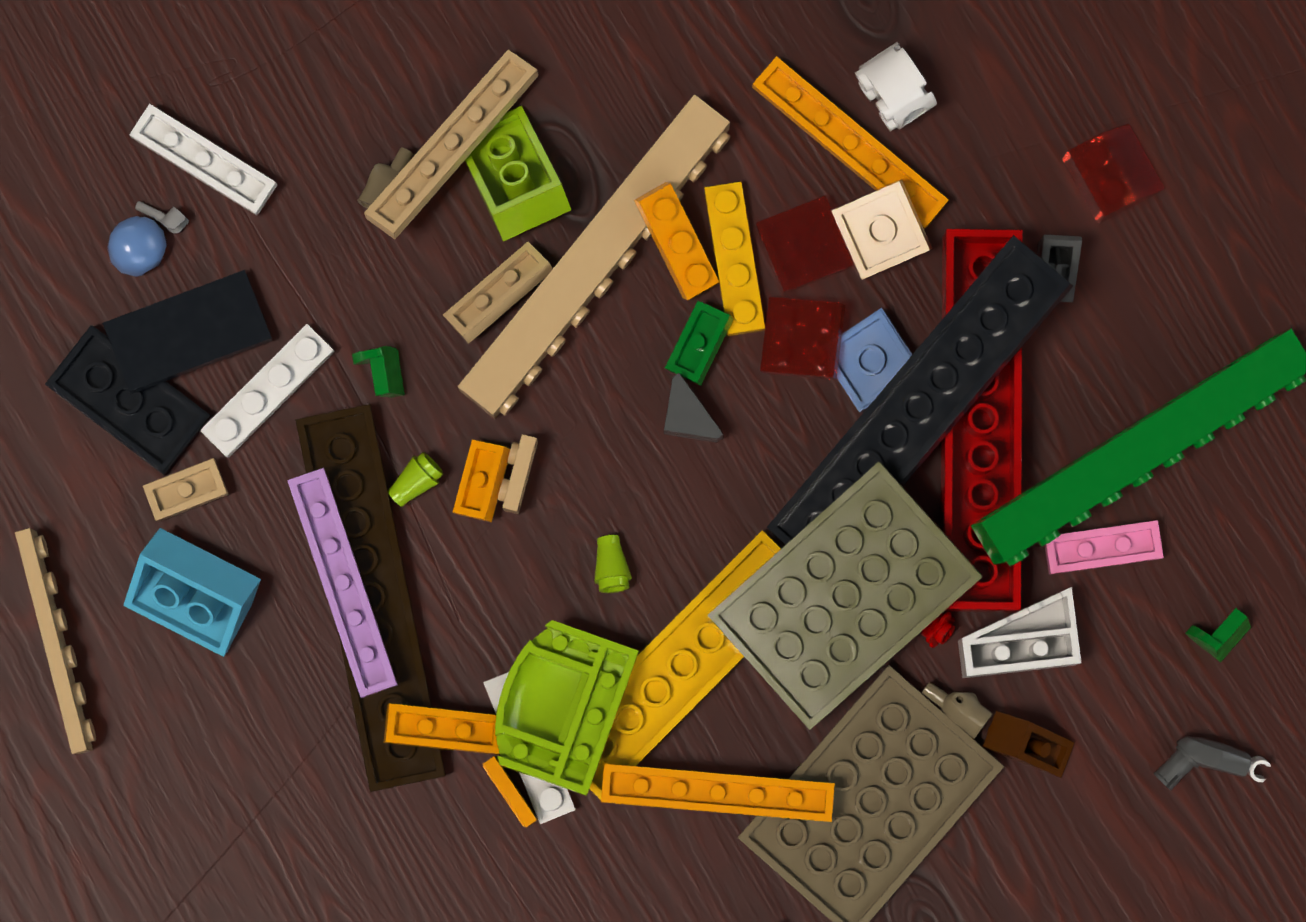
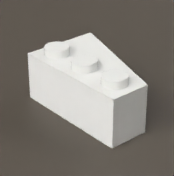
(1026, 641)

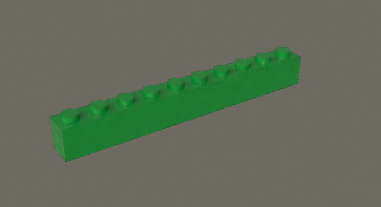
(1141, 448)

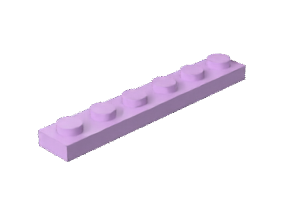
(342, 583)

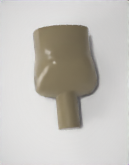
(382, 176)
(960, 707)

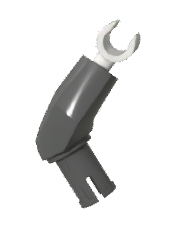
(1207, 754)

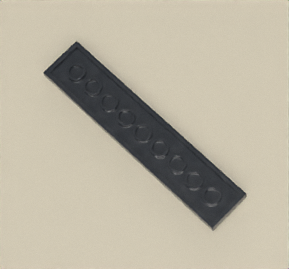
(935, 382)

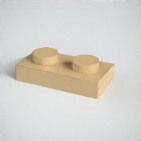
(185, 490)
(513, 490)

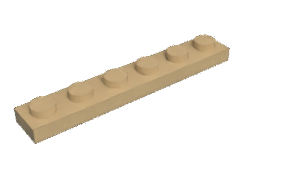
(451, 144)
(52, 624)

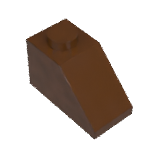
(1028, 744)

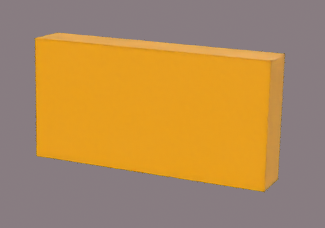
(509, 792)

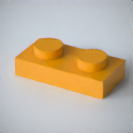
(481, 480)

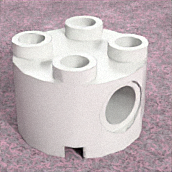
(896, 85)

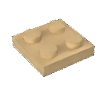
(881, 229)

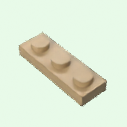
(498, 292)

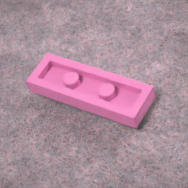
(1104, 547)

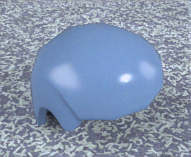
(136, 245)

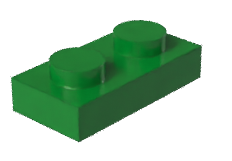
(699, 342)

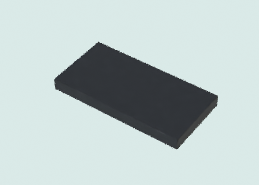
(187, 332)
(151, 422)

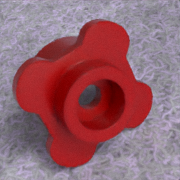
(939, 630)

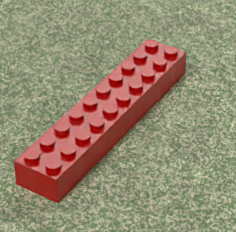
(985, 446)

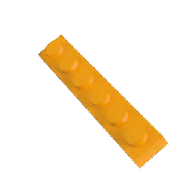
(845, 137)
(717, 792)

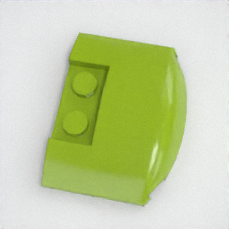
(561, 705)

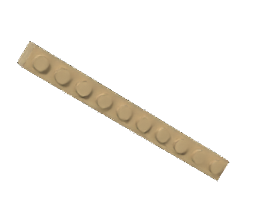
(591, 261)

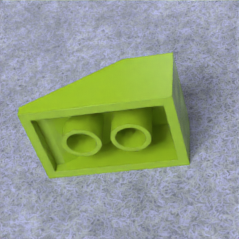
(516, 177)

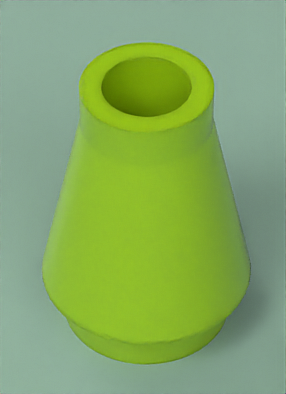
(416, 478)
(611, 566)

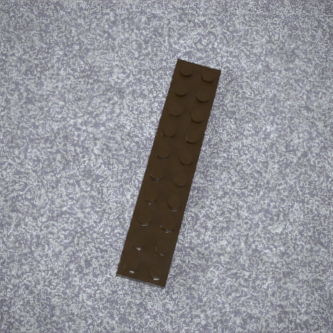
(350, 453)

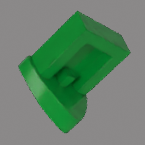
(385, 370)
(1224, 638)

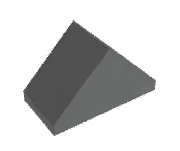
(1063, 256)
(687, 415)

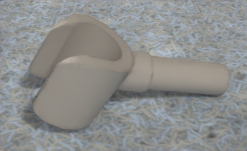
(173, 220)

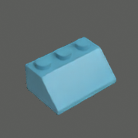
(191, 591)

